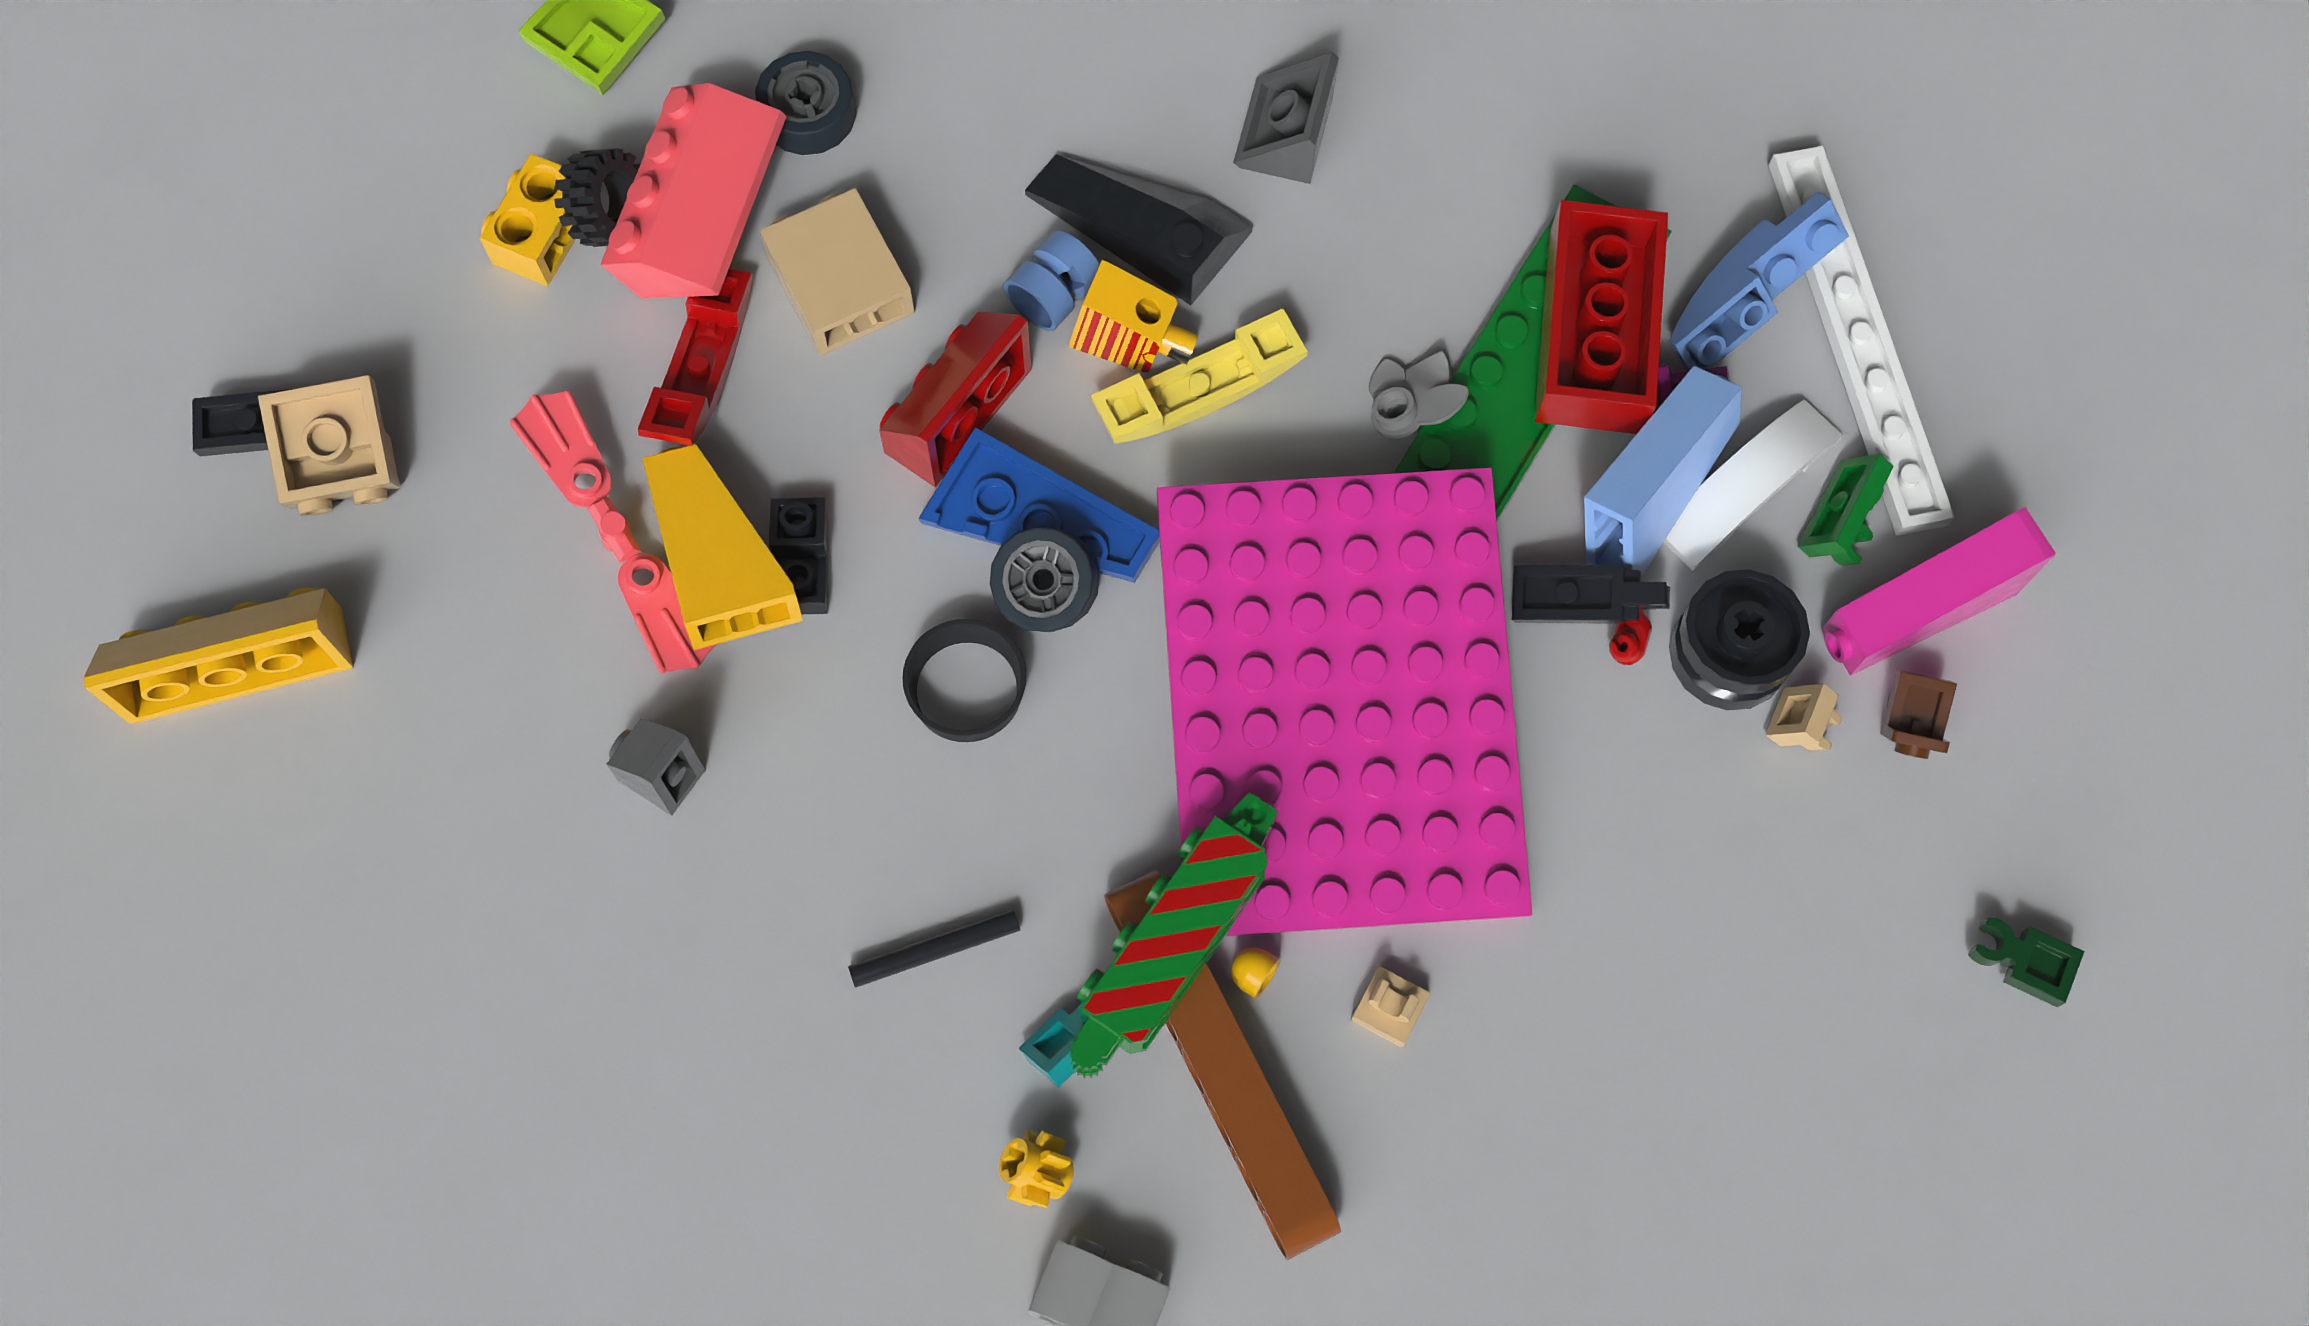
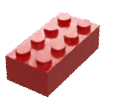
(1602, 317)

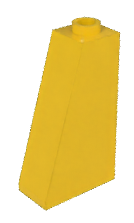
(716, 558)

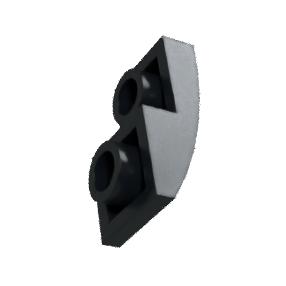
(801, 548)

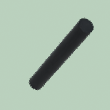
(934, 948)

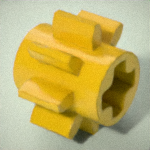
(1036, 1168)

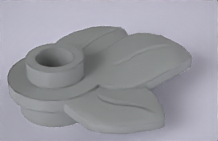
(1418, 394)

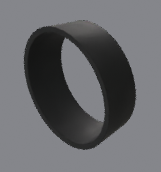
(953, 633)

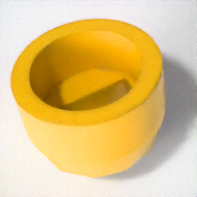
(1254, 970)

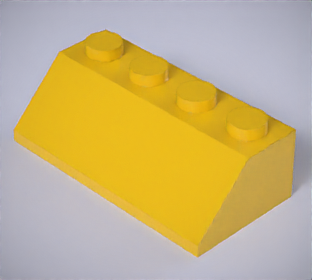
(220, 656)

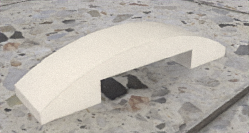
(1749, 481)

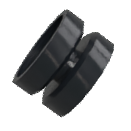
(1739, 639)

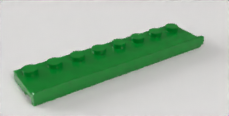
(1501, 374)

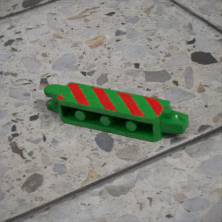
(1175, 936)

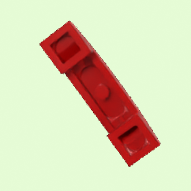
(699, 364)

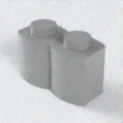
(1091, 1291)

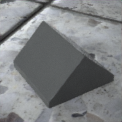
(1288, 119)

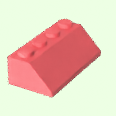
(692, 192)

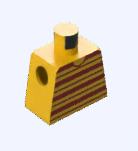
(1129, 322)

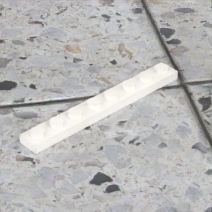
(1866, 354)

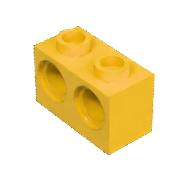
(524, 214)

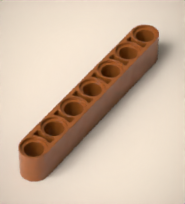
(1240, 1100)

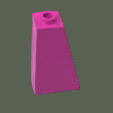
(1939, 592)

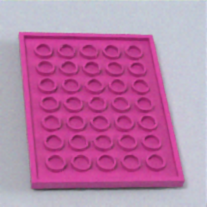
(1358, 680)

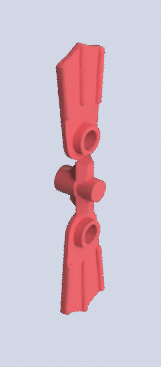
(565, 449)

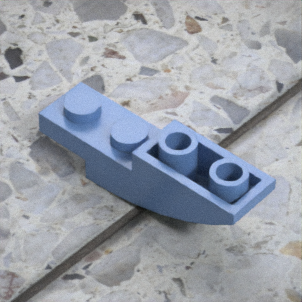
(1757, 269)

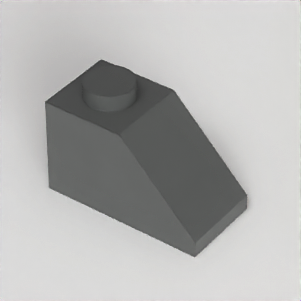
(655, 764)

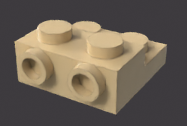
(328, 445)

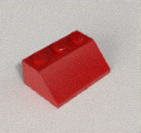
(957, 394)

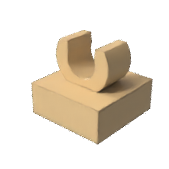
(1803, 717)
(1390, 1006)

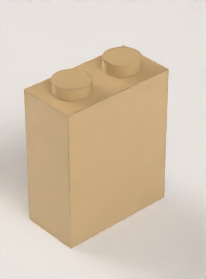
(837, 271)

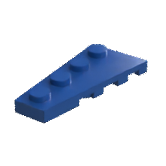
(1000, 492)

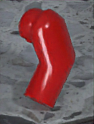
(1631, 640)

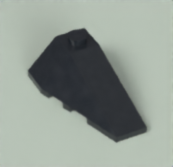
(1152, 227)

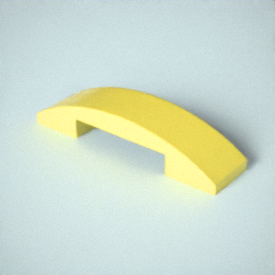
(1205, 384)

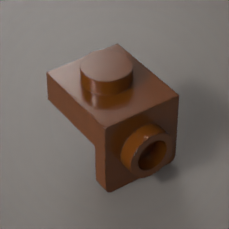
(1918, 713)

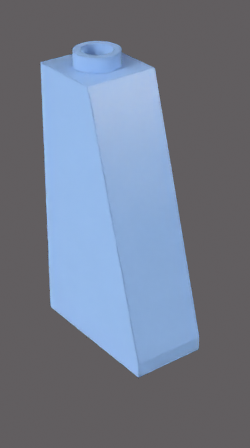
(1660, 471)

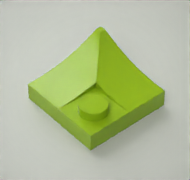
(592, 36)

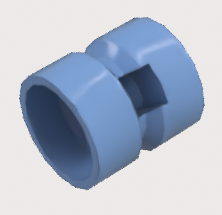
(1047, 287)

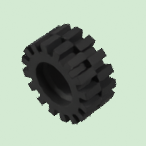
(583, 188)

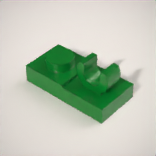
(1843, 508)

